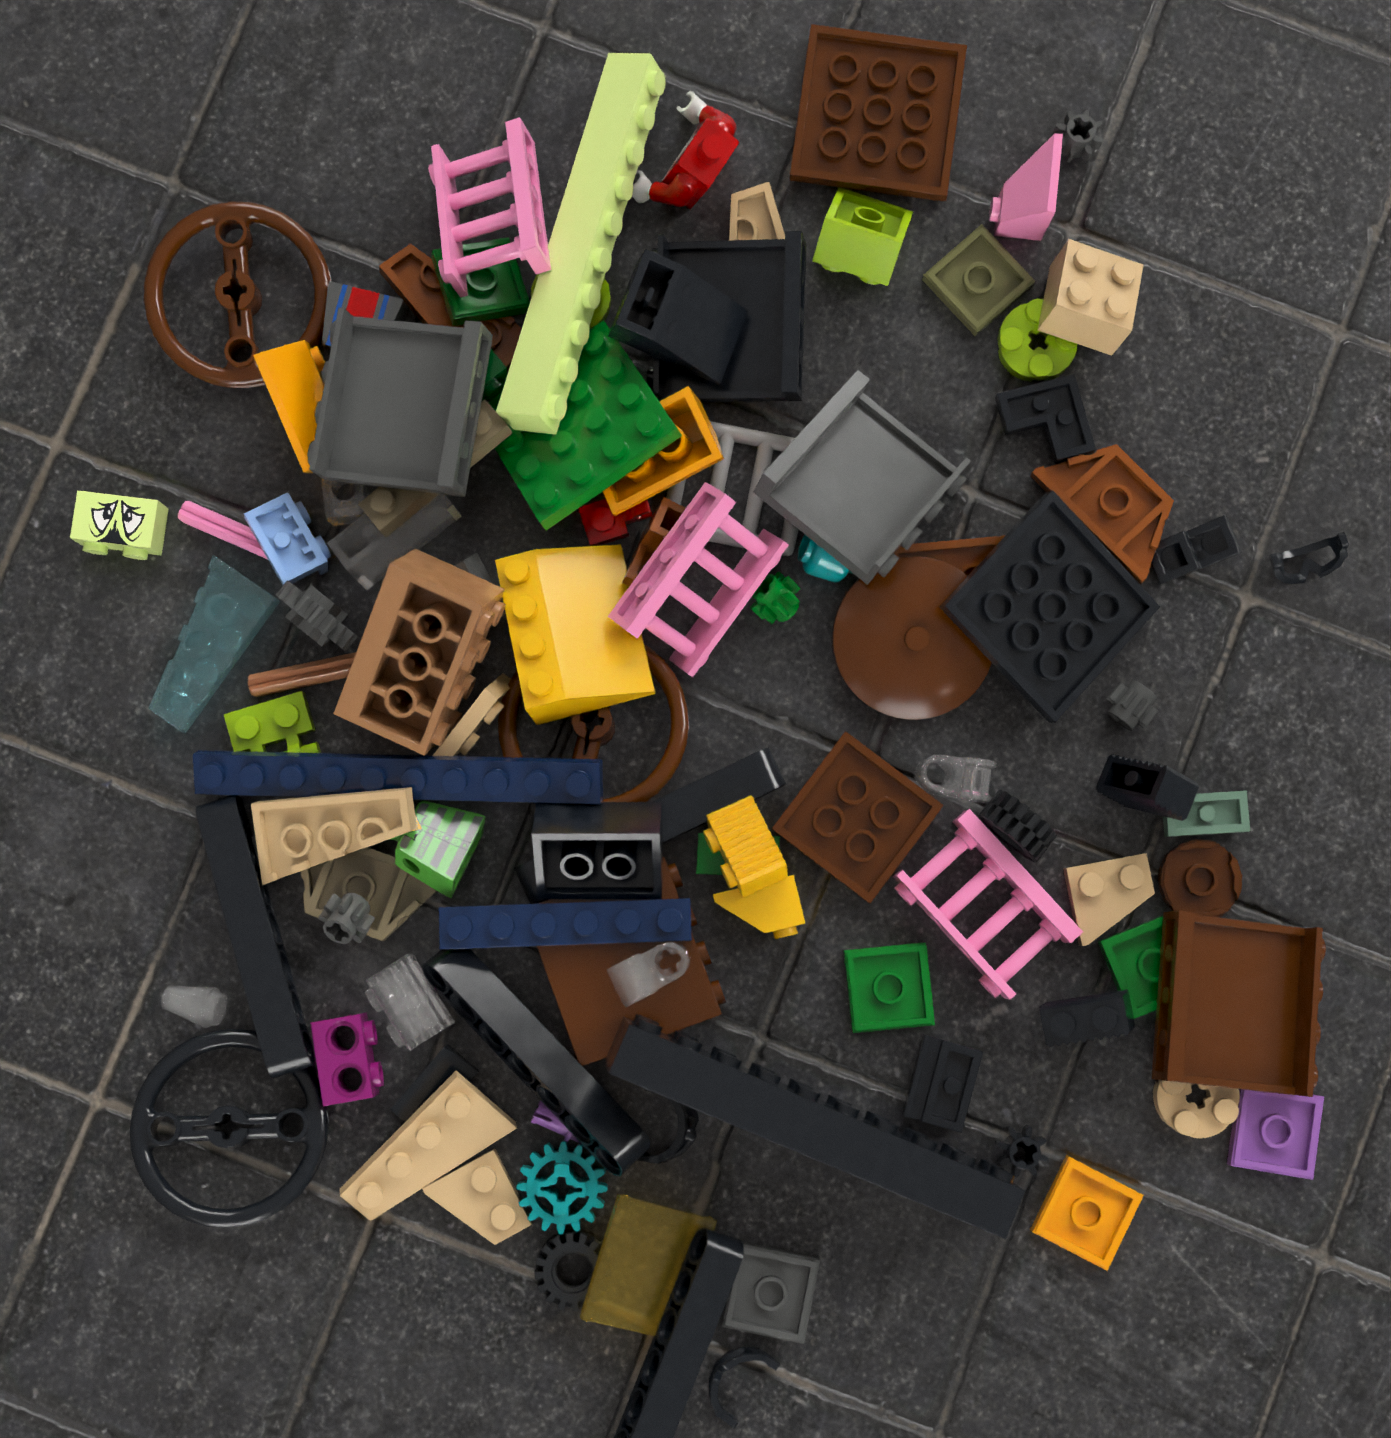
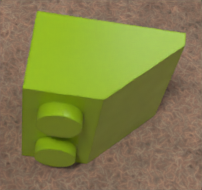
(862, 237)

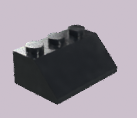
(598, 850)

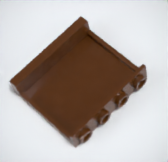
(591, 1002)
(1238, 1004)

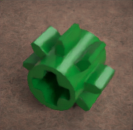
(776, 598)

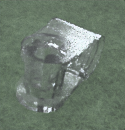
(964, 777)
(643, 975)

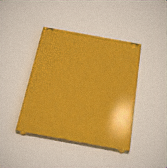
(639, 1264)

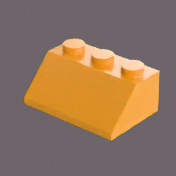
(296, 388)
(681, 459)

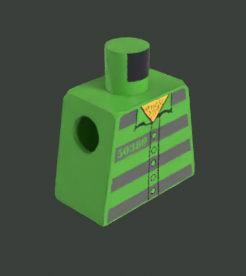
(440, 845)

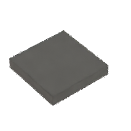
(772, 1293)

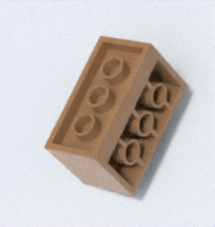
(420, 651)

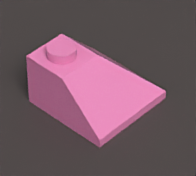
(1029, 195)

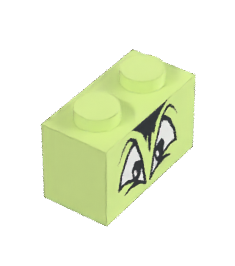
(119, 524)

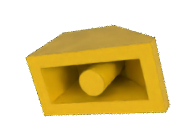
(768, 910)

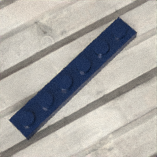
(565, 923)

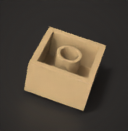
(1090, 297)

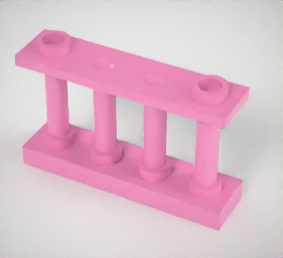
(525, 213)
(673, 558)
(1026, 895)

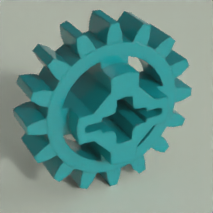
(582, 1187)

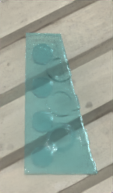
(219, 631)

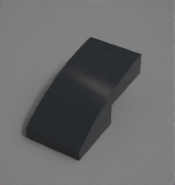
(1195, 549)

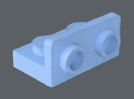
(286, 539)

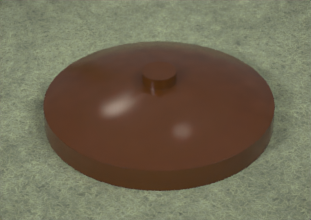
(901, 646)

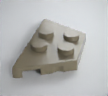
(375, 877)

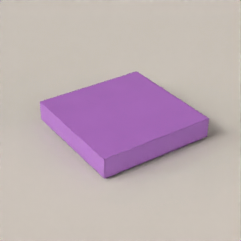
(1276, 1133)

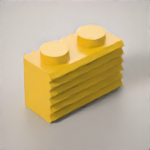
(746, 847)

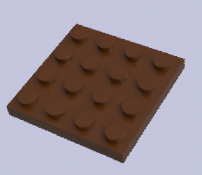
(878, 112)

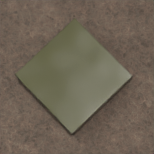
(978, 280)

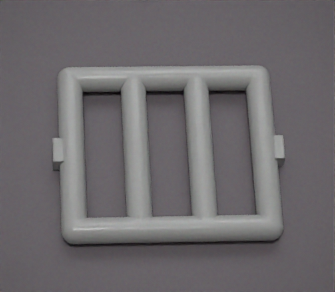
(766, 444)

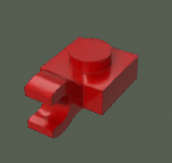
(605, 527)

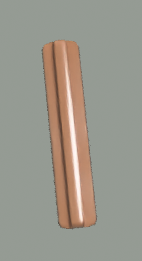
(300, 675)

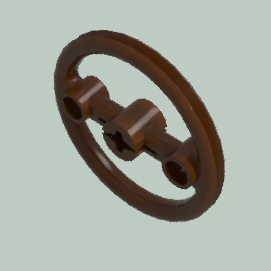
(226, 218)
(603, 734)

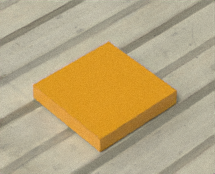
(1086, 1212)

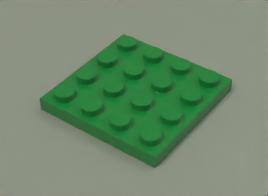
(606, 433)

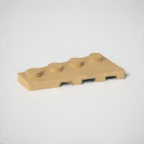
(317, 829)
(434, 1140)

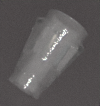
(197, 1004)

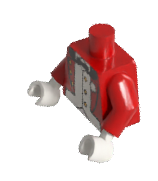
(698, 161)

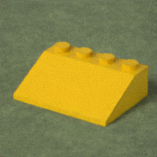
(561, 633)

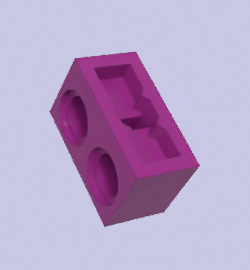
(334, 1059)

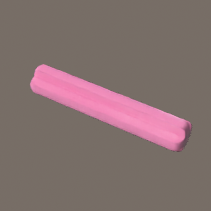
(220, 527)

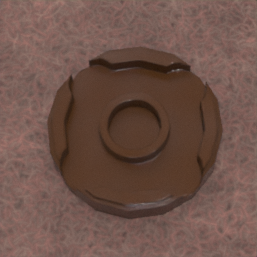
(1200, 878)

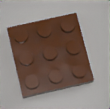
(857, 817)

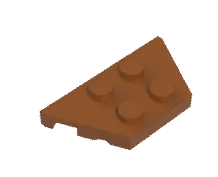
(1113, 502)

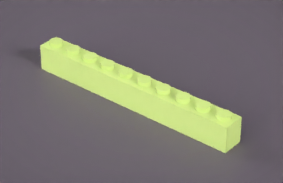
(582, 244)

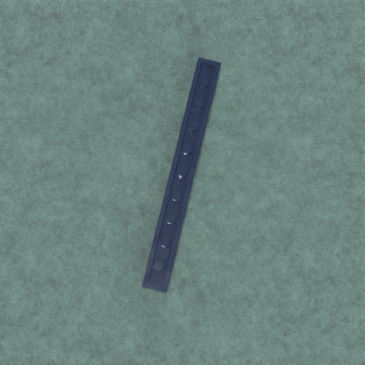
(429, 776)

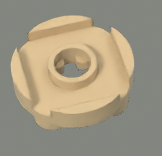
(1204, 1121)

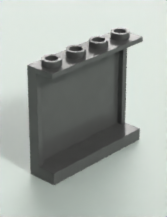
(400, 404)
(859, 482)

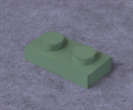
(1212, 815)

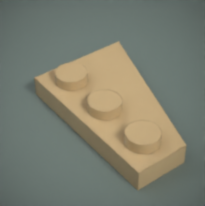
(483, 710)

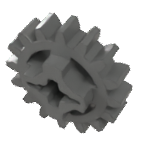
(316, 615)

